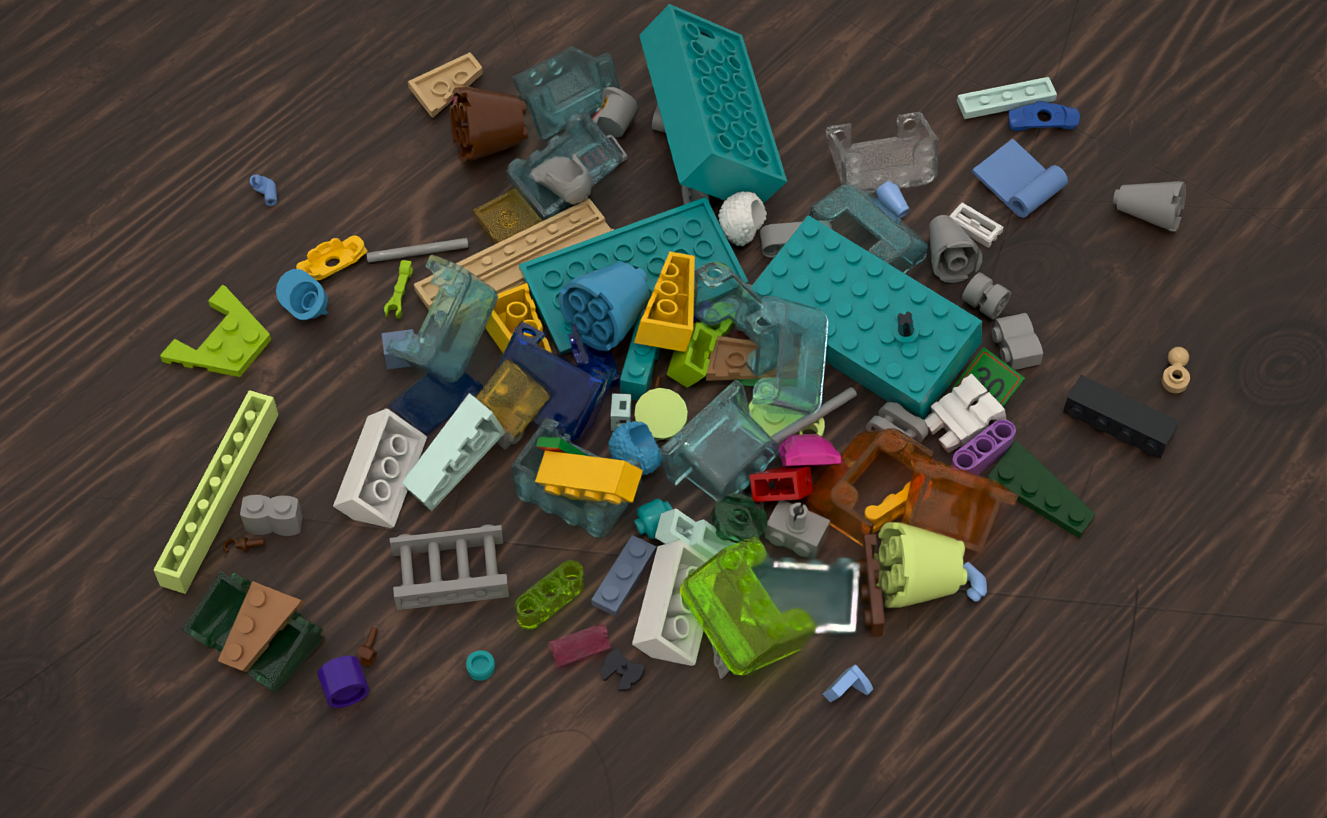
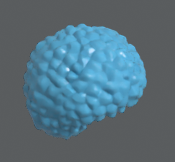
(636, 442)

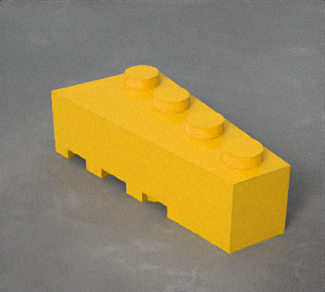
(671, 307)
(510, 310)
(588, 477)

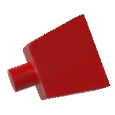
(790, 483)

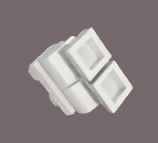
(959, 417)

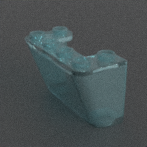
(580, 136)
(724, 295)
(821, 590)

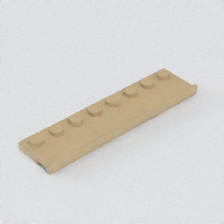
(501, 262)

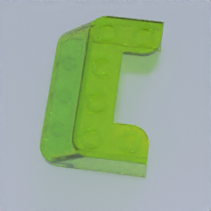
(739, 611)

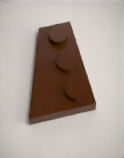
(869, 570)

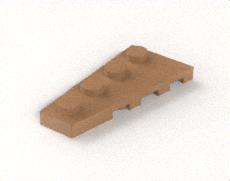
(730, 358)

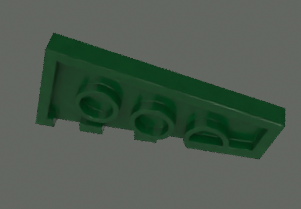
(1041, 490)

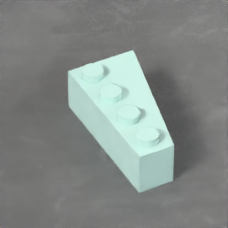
(453, 452)

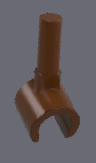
(366, 654)

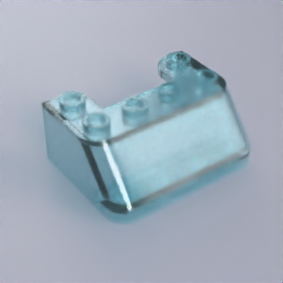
(897, 241)

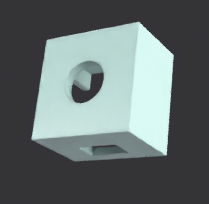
(620, 409)

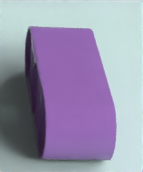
(986, 441)

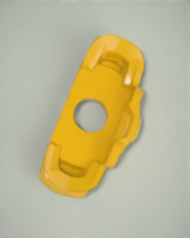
(346, 251)

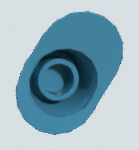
(301, 295)

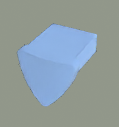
(851, 676)

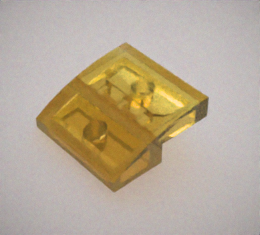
(512, 397)

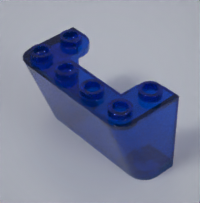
(573, 391)

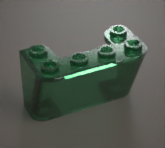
(287, 649)

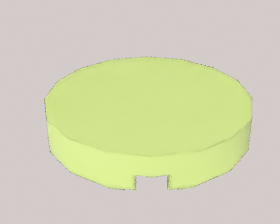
(662, 412)

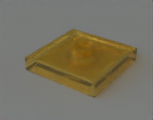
(506, 216)

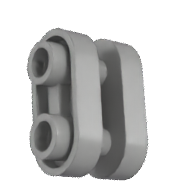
(894, 416)

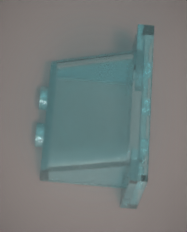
(565, 86)
(720, 446)

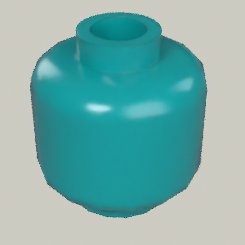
(649, 516)

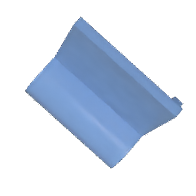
(1019, 178)

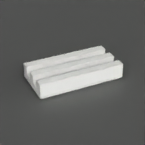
(973, 227)

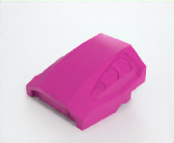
(808, 450)

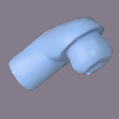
(978, 582)

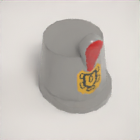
(616, 111)

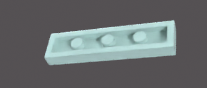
(1006, 97)

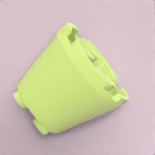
(918, 565)

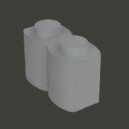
(1017, 341)
(267, 515)

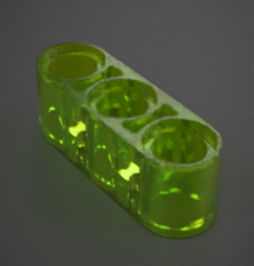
(547, 606)

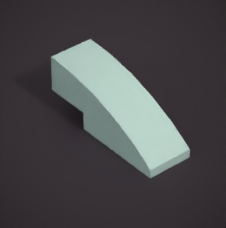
(699, 535)

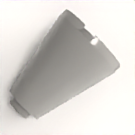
(1153, 202)
(952, 250)

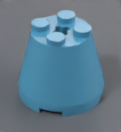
(605, 303)

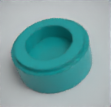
(480, 665)

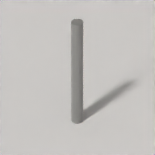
(417, 250)
(806, 420)

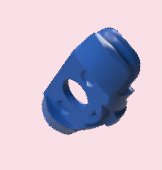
(1026, 116)

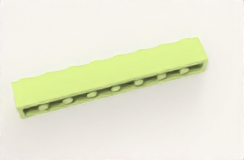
(216, 492)

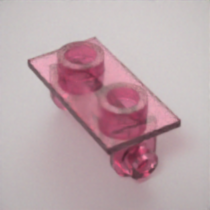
(580, 645)

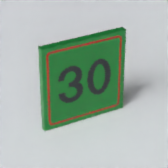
(994, 375)

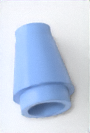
(893, 199)

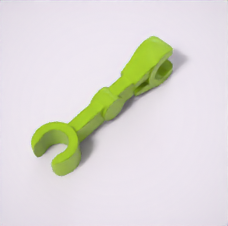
(394, 303)

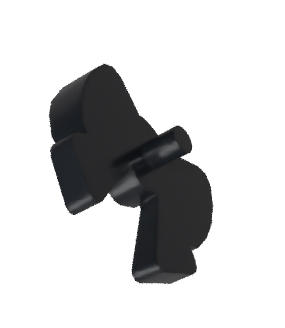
(630, 672)

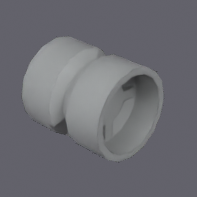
(983, 294)

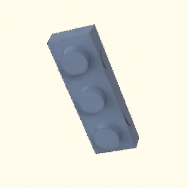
(623, 576)

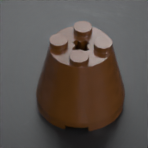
(486, 122)

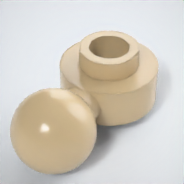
(1177, 358)

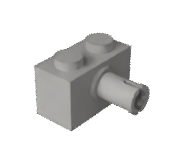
(797, 529)

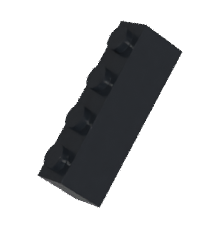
(1120, 416)

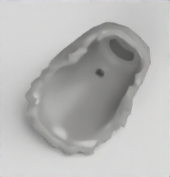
(564, 177)

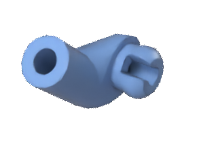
(265, 187)

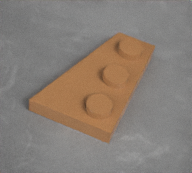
(258, 621)

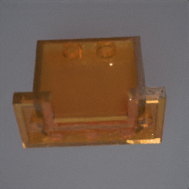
(952, 500)

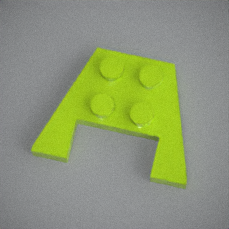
(230, 346)

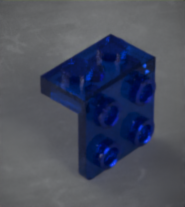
(584, 353)

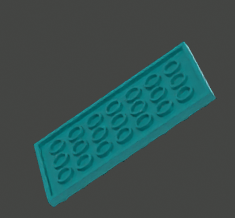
(643, 245)

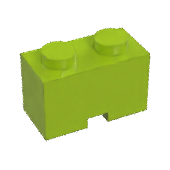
(693, 364)

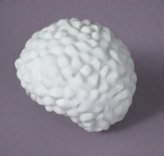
(742, 217)

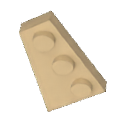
(436, 86)

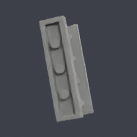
(452, 591)

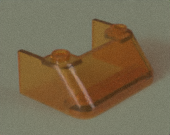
(833, 492)

